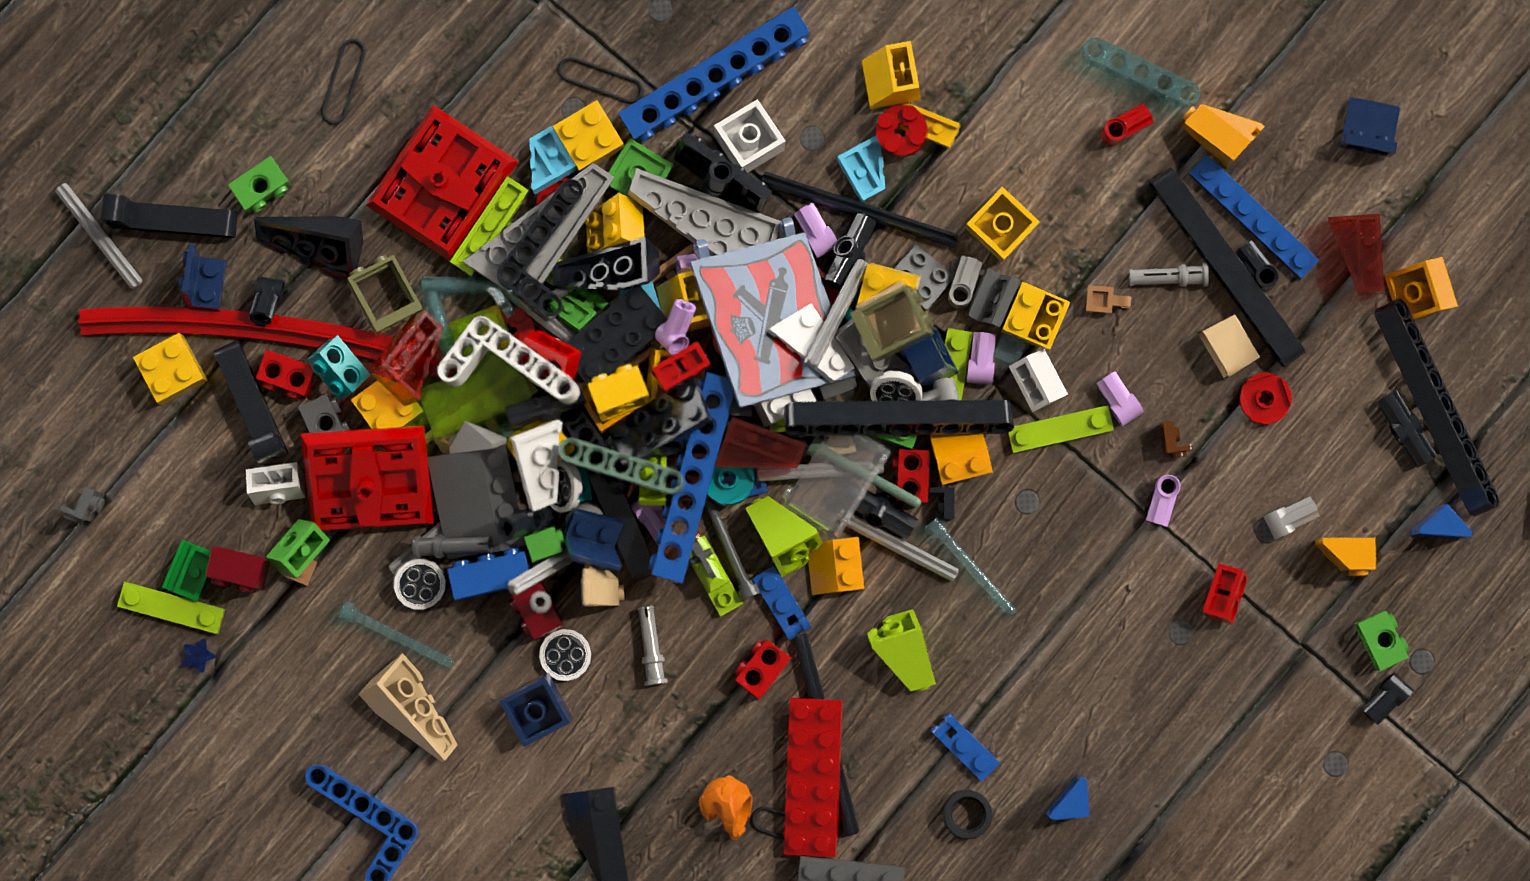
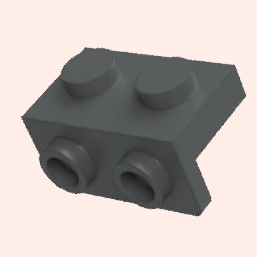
(993, 298)
(88, 504)

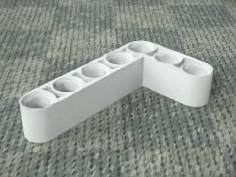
(511, 355)

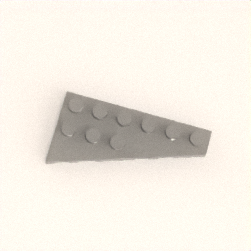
(702, 215)
(491, 255)

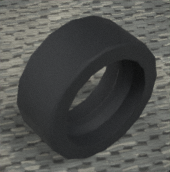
(972, 833)

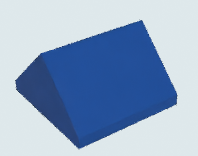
(1442, 524)
(1072, 802)

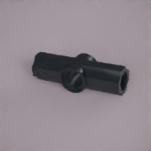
(849, 250)
(541, 407)
(1406, 428)
(881, 511)
(526, 521)

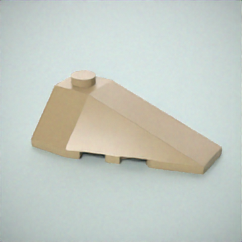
(601, 587)
(403, 702)

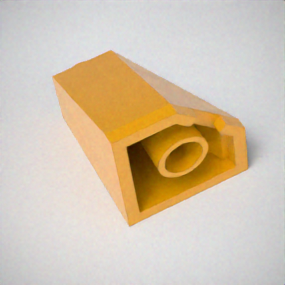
(1220, 131)

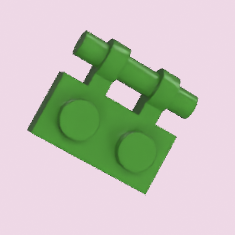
(577, 313)

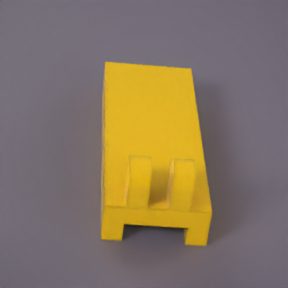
(939, 128)

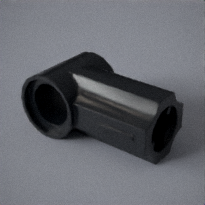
(1257, 264)
(266, 297)
(1391, 694)

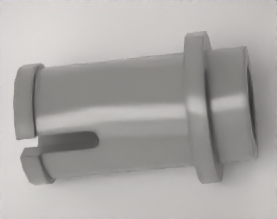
(535, 597)

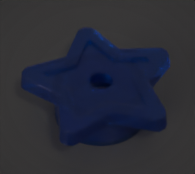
(191, 658)

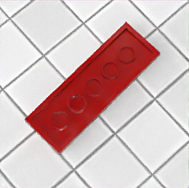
(813, 777)

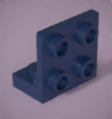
(1370, 127)
(202, 280)
(593, 539)

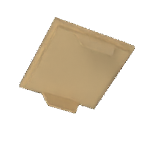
(893, 321)

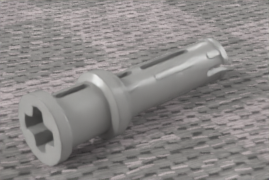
(1181, 275)
(652, 659)

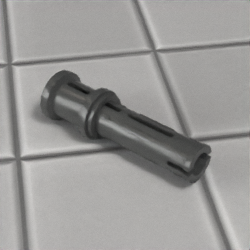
(440, 546)

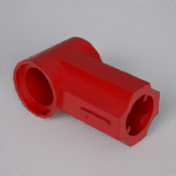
(1128, 124)

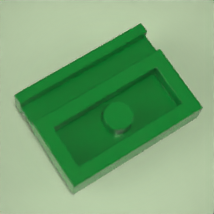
(188, 571)

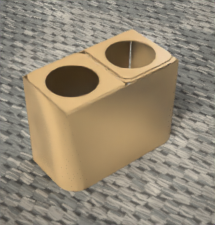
(1229, 346)

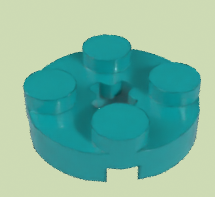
(733, 494)

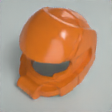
(729, 801)

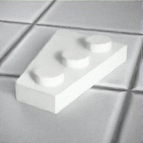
(799, 335)
(537, 462)

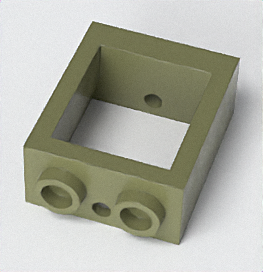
(396, 318)
(868, 333)

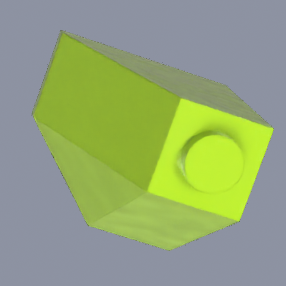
(783, 534)
(904, 650)

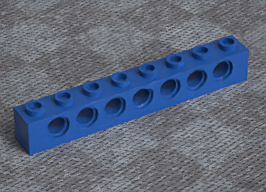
(788, 22)
(676, 569)

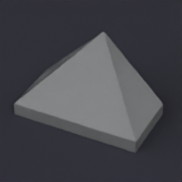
(475, 438)

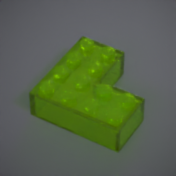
(483, 394)

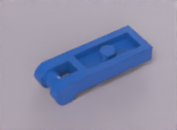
(781, 602)
(966, 747)

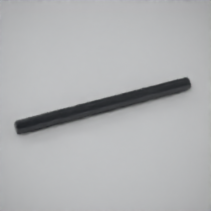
(853, 207)
(815, 691)

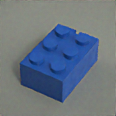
(488, 574)

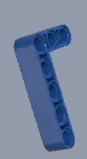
(370, 816)

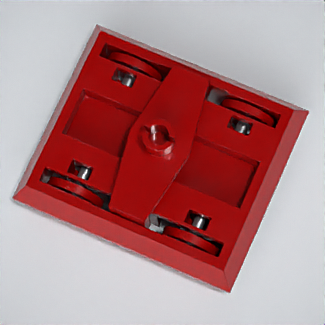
(441, 182)
(368, 484)

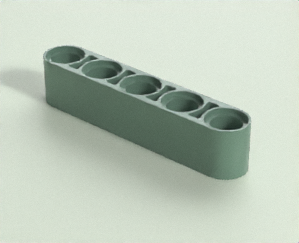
(607, 467)

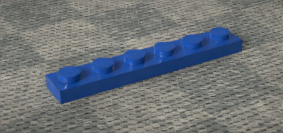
(1253, 217)

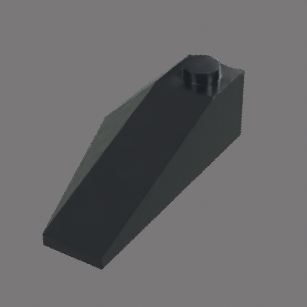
(322, 240)
(610, 268)
(597, 828)

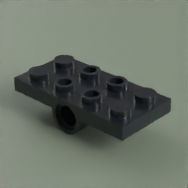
(720, 175)
(617, 335)
(662, 423)

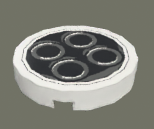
(895, 387)
(568, 487)
(419, 583)
(565, 655)

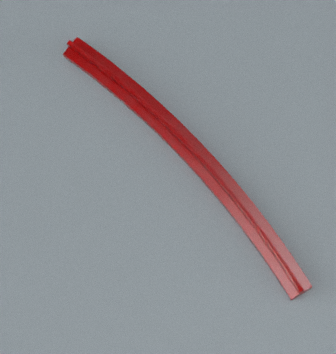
(235, 324)

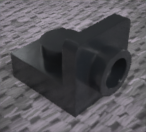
(946, 505)

